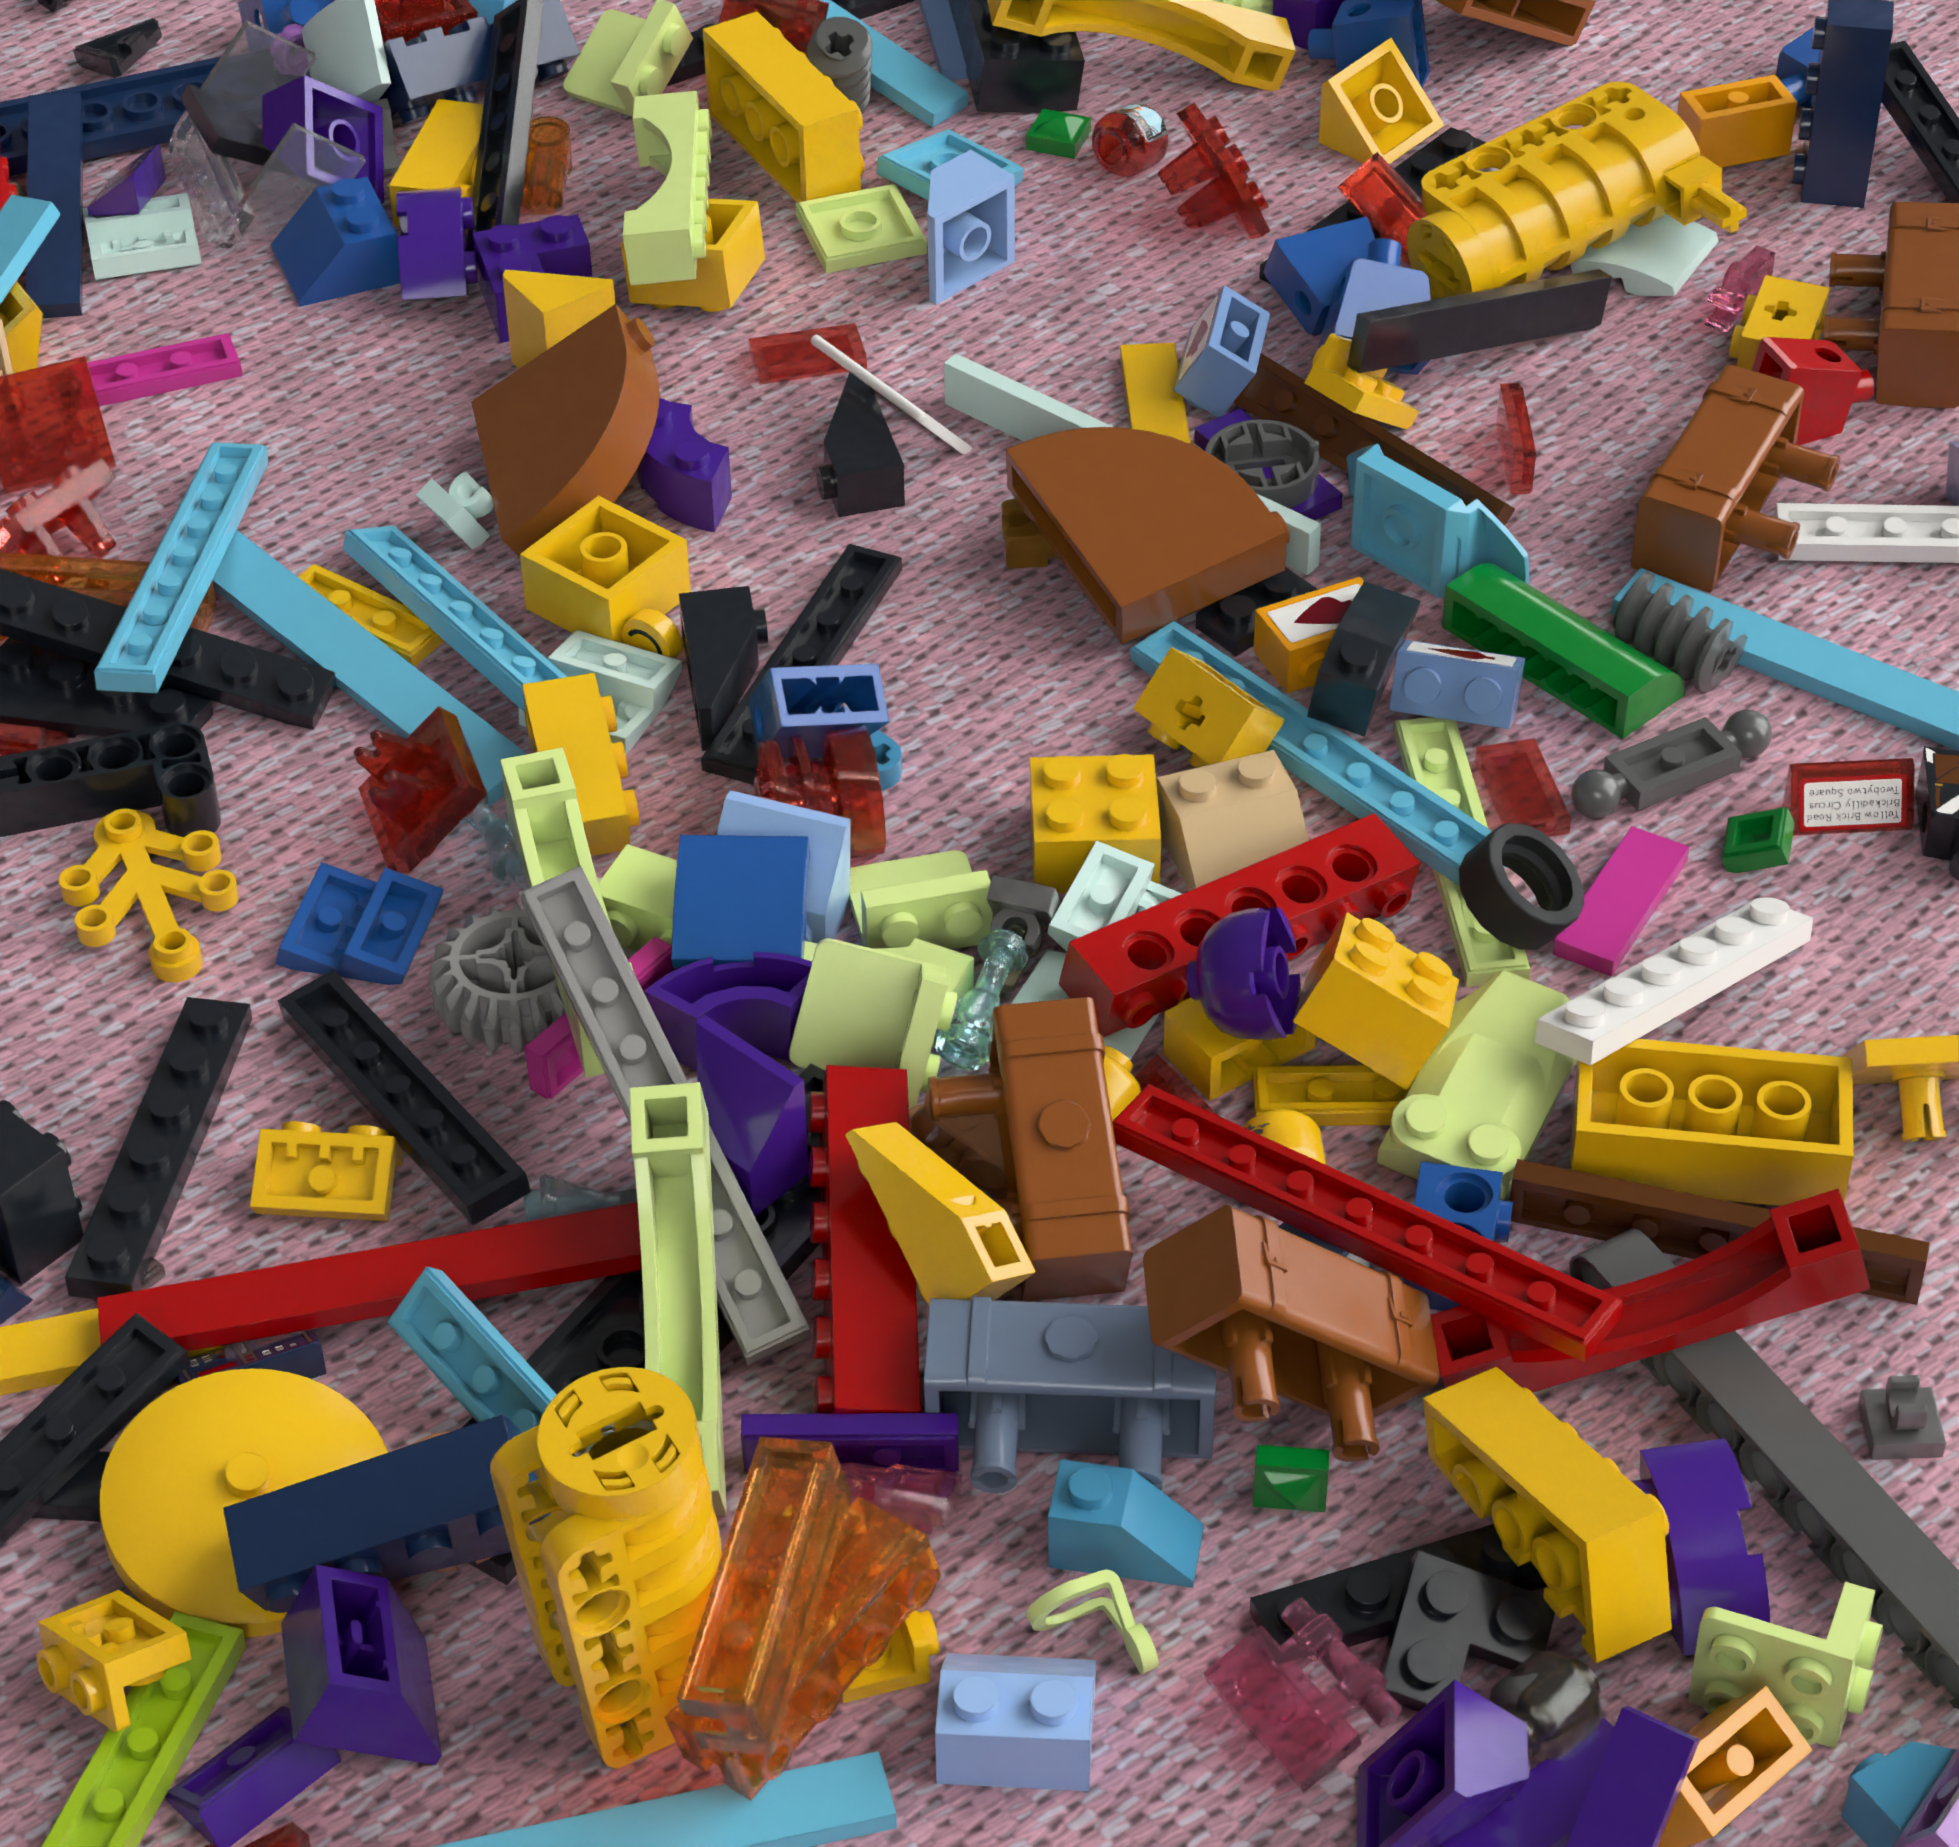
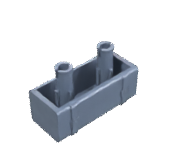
(1063, 1384)

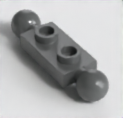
(1671, 763)

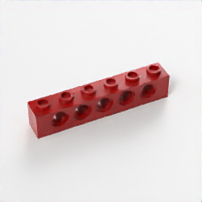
(1142, 960)

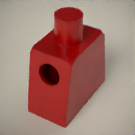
(1825, 374)

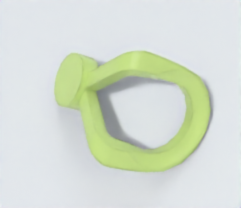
(1135, 1636)

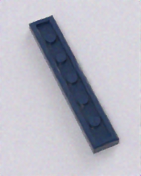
(57, 176)

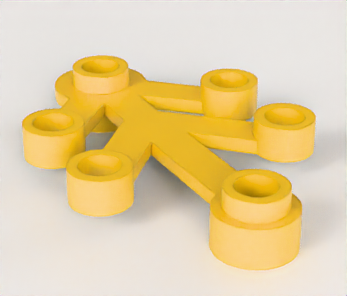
(128, 838)

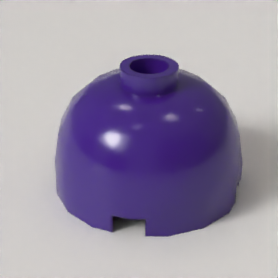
(1246, 976)

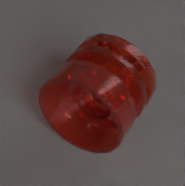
(839, 784)

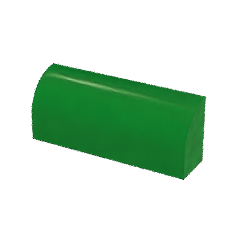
(1560, 649)

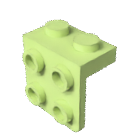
(629, 57)
(921, 899)
(872, 1012)
(1807, 1674)

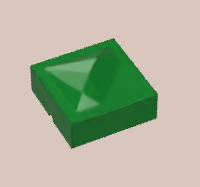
(1058, 133)
(1758, 840)
(1291, 1478)

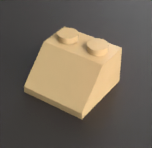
(1228, 816)

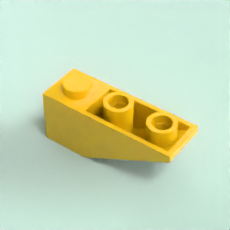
(944, 1224)

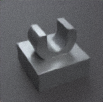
(1022, 903)
(1902, 1420)

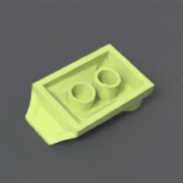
(1483, 1085)

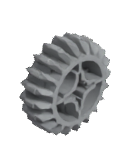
(495, 980)

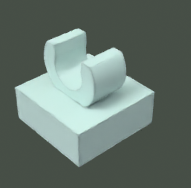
(459, 507)

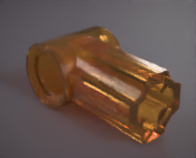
(547, 165)

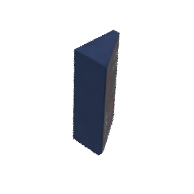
(290, 1352)

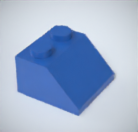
(338, 244)

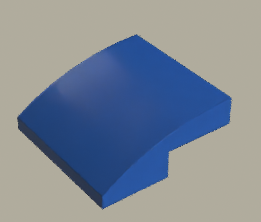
(739, 897)
(359, 925)

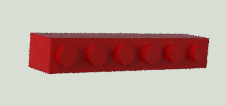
(862, 1274)

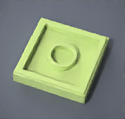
(861, 228)

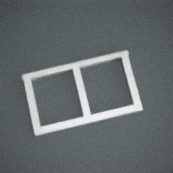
(890, 394)

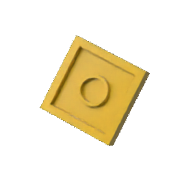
(1916, 1068)

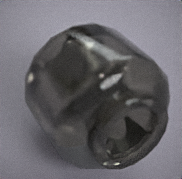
(1554, 1699)

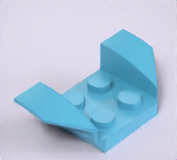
(1422, 527)

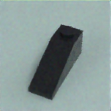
(860, 455)
(720, 652)
(1361, 658)

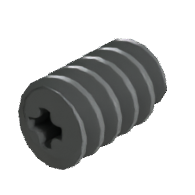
(845, 55)
(1675, 636)

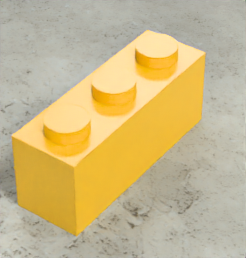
(442, 152)
(576, 717)

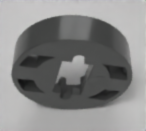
(1273, 444)

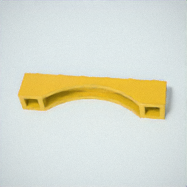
(1226, 38)

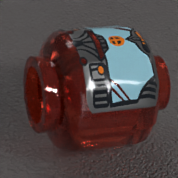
(1130, 140)

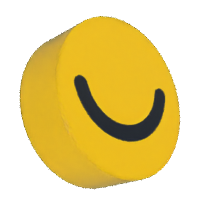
(652, 632)

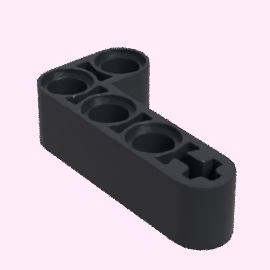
(111, 773)

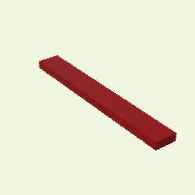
(1369, 1223)
(377, 1279)

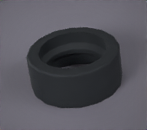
(1499, 904)

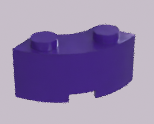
(434, 243)
(685, 470)
(748, 998)
(1705, 1540)

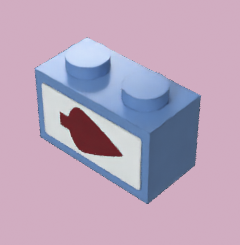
(1221, 352)
(1457, 684)

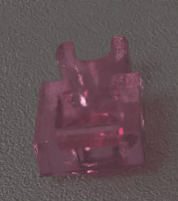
(1739, 281)

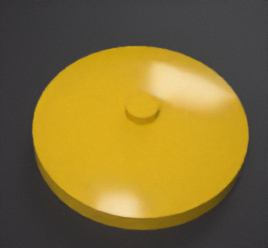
(207, 1450)

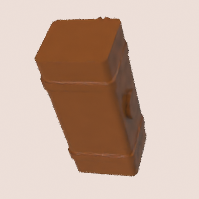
(1919, 306)
(1721, 476)
(1054, 1144)
(1291, 1324)

